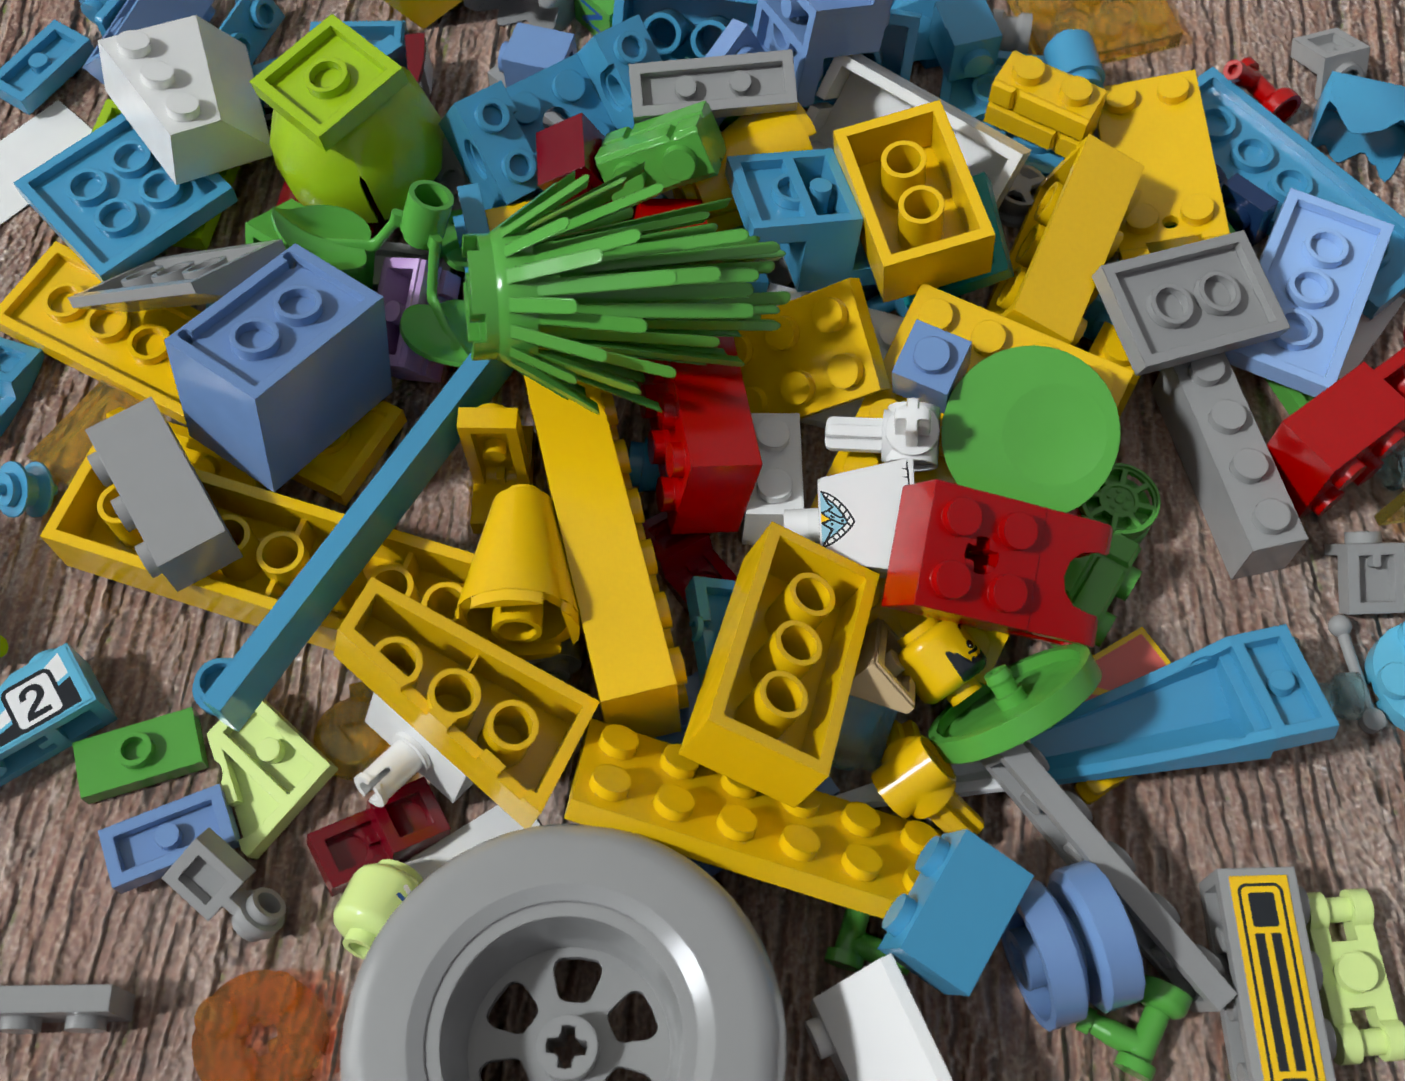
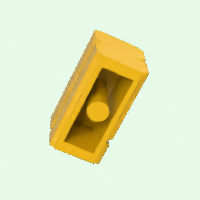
(1044, 104)

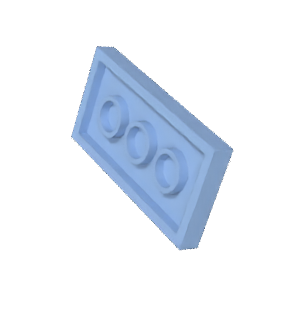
(1321, 272)

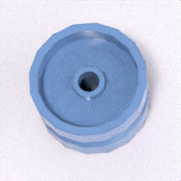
(1073, 947)

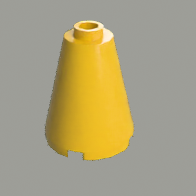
(749, 136)
(520, 578)

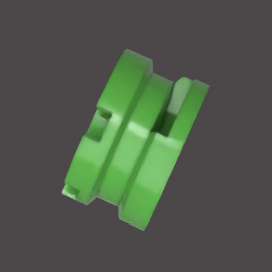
(1125, 503)

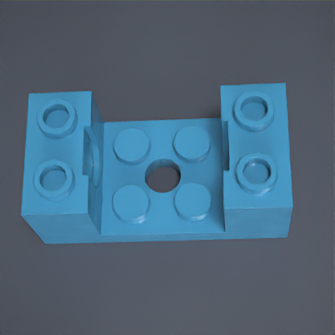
(498, 125)

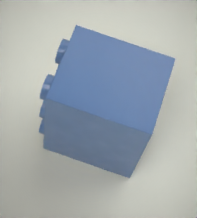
(282, 365)

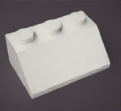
(874, 1028)

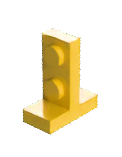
(496, 452)

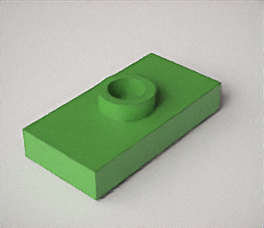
(139, 755)

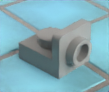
(1330, 52)
(1369, 573)

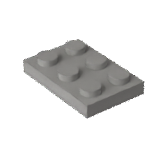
(1190, 302)

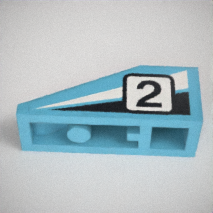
(47, 709)

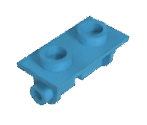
(253, 24)

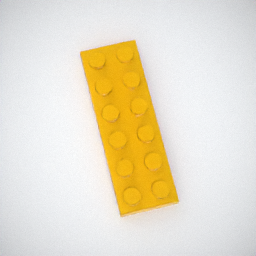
(817, 849)

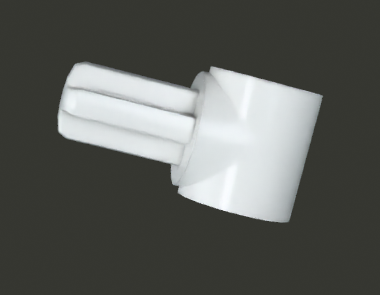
(904, 432)

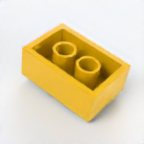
(915, 201)

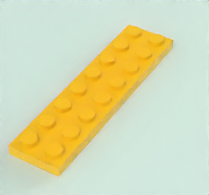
(133, 356)

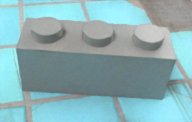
(160, 496)

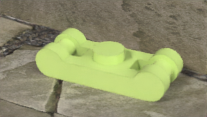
(1354, 978)

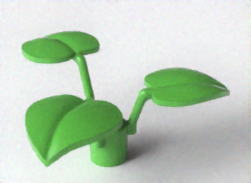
(427, 224)

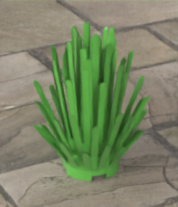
(584, 295)

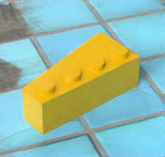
(467, 697)

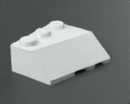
(187, 96)

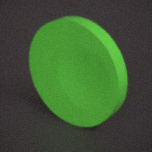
(1032, 428)
(1016, 704)

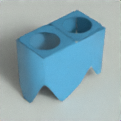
(1366, 121)

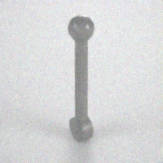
(1372, 718)

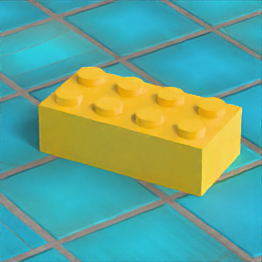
(1066, 240)
(782, 667)

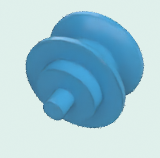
(26, 489)

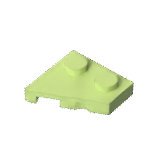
(267, 774)

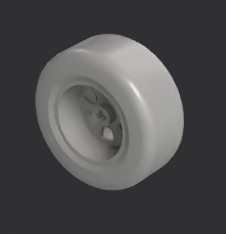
(554, 896)

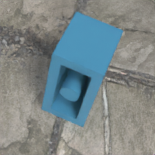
(954, 911)

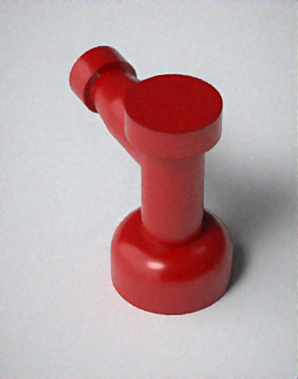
(1245, 74)

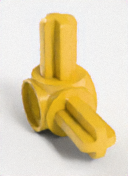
(920, 783)

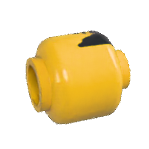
(942, 661)

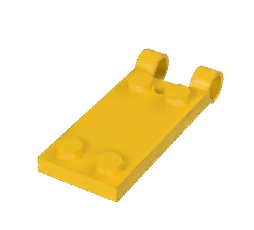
(1166, 130)

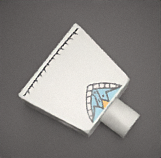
(856, 513)

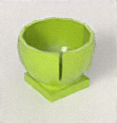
(348, 116)

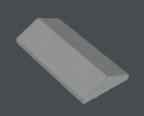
(179, 279)

